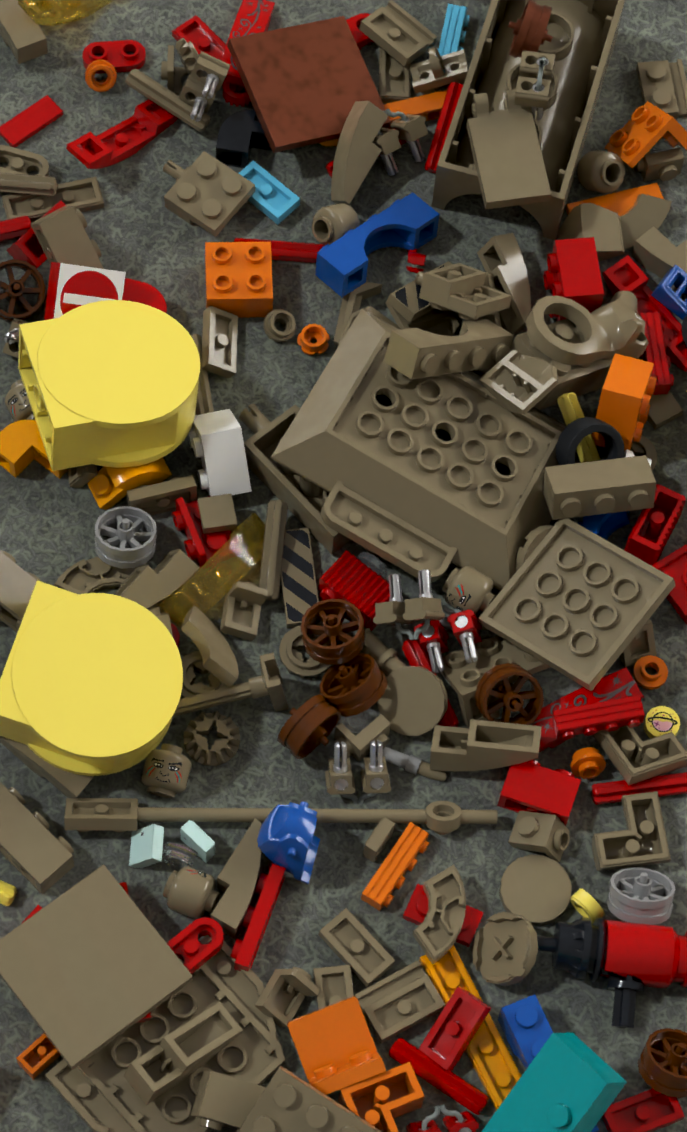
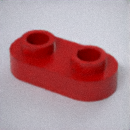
(116, 54)
(188, 947)

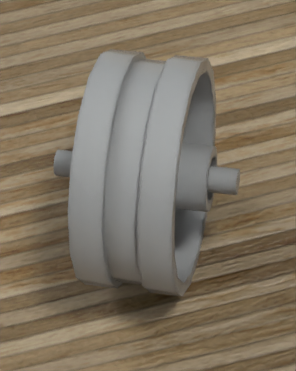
(126, 537)
(641, 896)

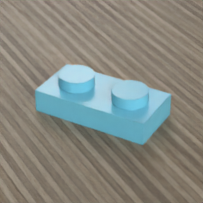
(270, 195)

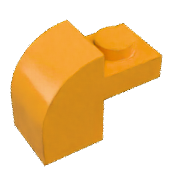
(21, 445)
(112, 482)

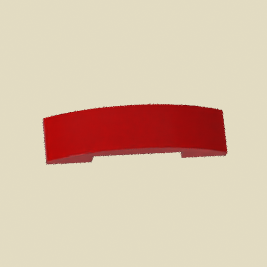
(122, 139)
(627, 276)

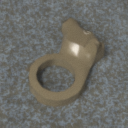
(606, 330)

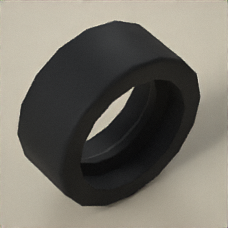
(578, 429)

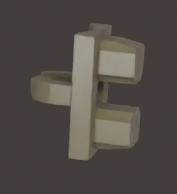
(429, 74)

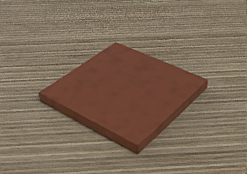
(304, 81)

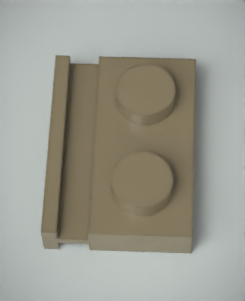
(398, 33)
(664, 85)
(399, 1001)

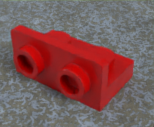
(199, 545)

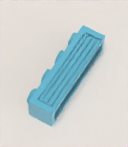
(452, 30)

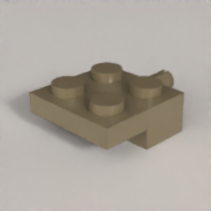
(206, 192)
(461, 290)

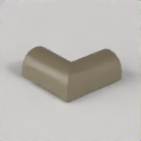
(641, 759)
(641, 843)

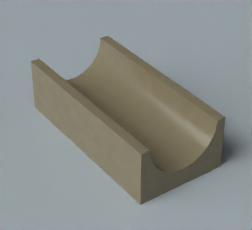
(582, 46)

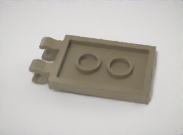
(507, 154)

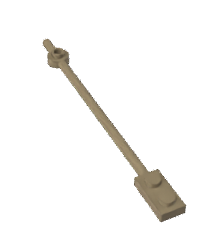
(124, 815)

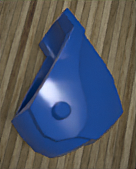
(290, 839)

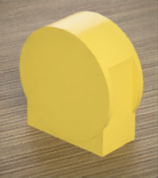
(109, 383)
(89, 681)

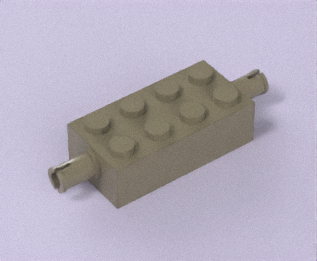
(300, 494)

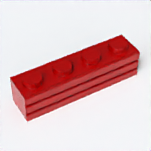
(656, 352)
(598, 716)

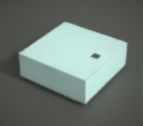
(198, 840)
(146, 846)

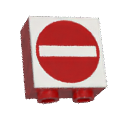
(79, 285)

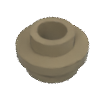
(285, 319)

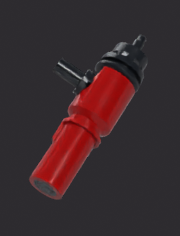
(624, 952)

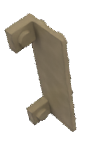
(498, 651)

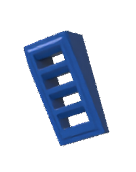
(669, 298)

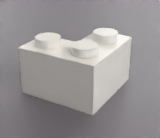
(220, 445)

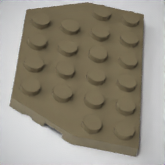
(110, 1103)

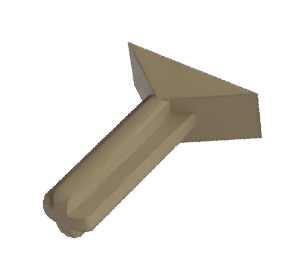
(351, 304)

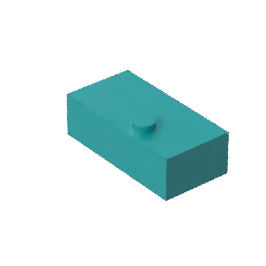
(559, 1091)

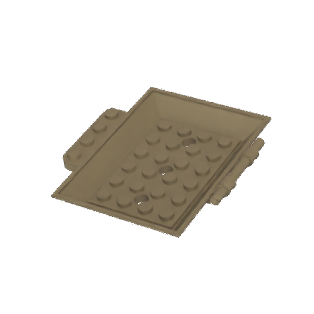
(401, 484)

